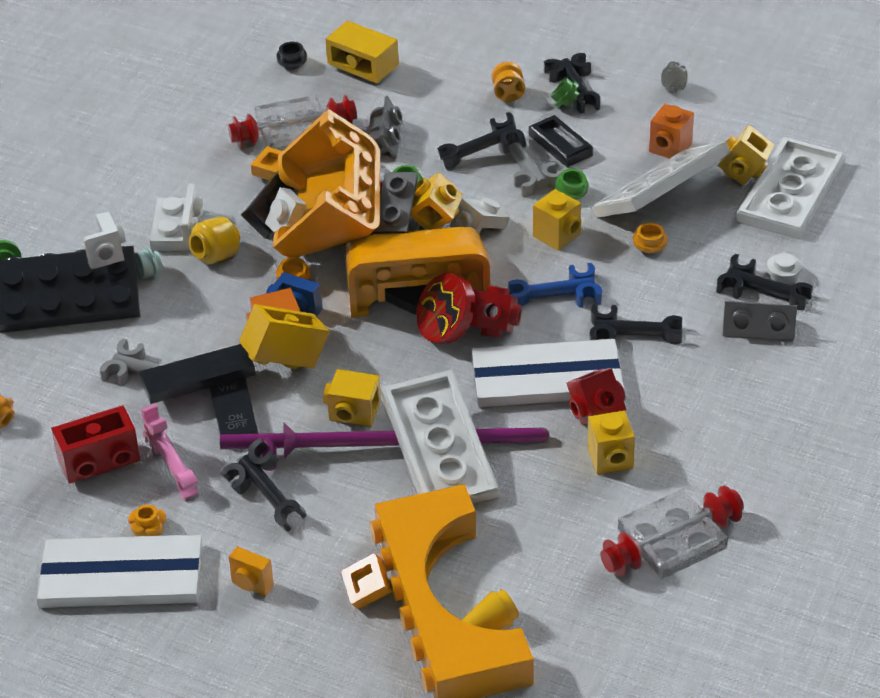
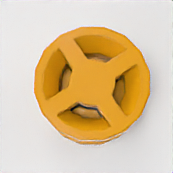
(513, 86)

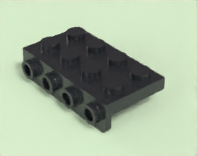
(66, 291)

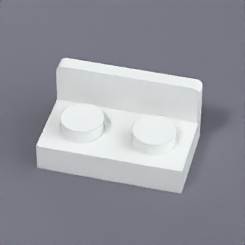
(175, 221)

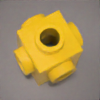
(747, 155)
(435, 202)

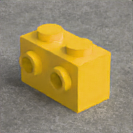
(362, 51)
(283, 337)

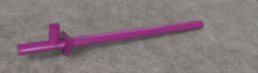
(290, 440)

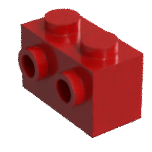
(96, 444)

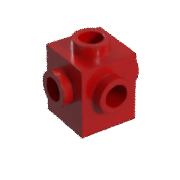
(506, 318)
(596, 394)

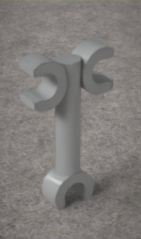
(531, 176)
(125, 361)

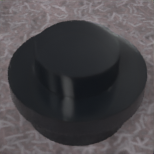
(291, 55)

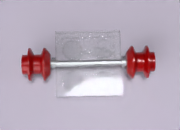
(286, 120)
(672, 532)

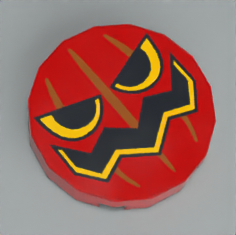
(445, 308)

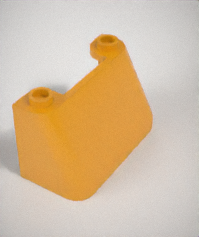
(339, 181)
(412, 260)

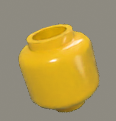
(214, 240)

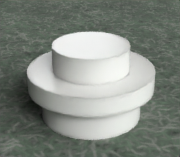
(784, 268)

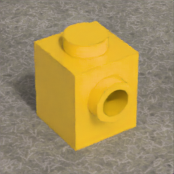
(556, 219)
(353, 397)
(610, 442)

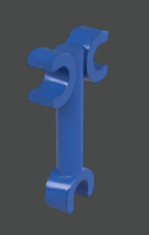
(579, 283)

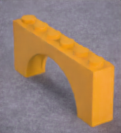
(455, 655)

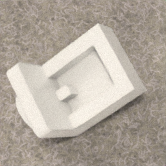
(285, 210)
(480, 214)
(105, 246)

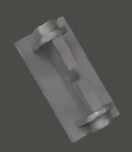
(385, 127)
(396, 201)
(759, 320)

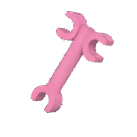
(161, 444)

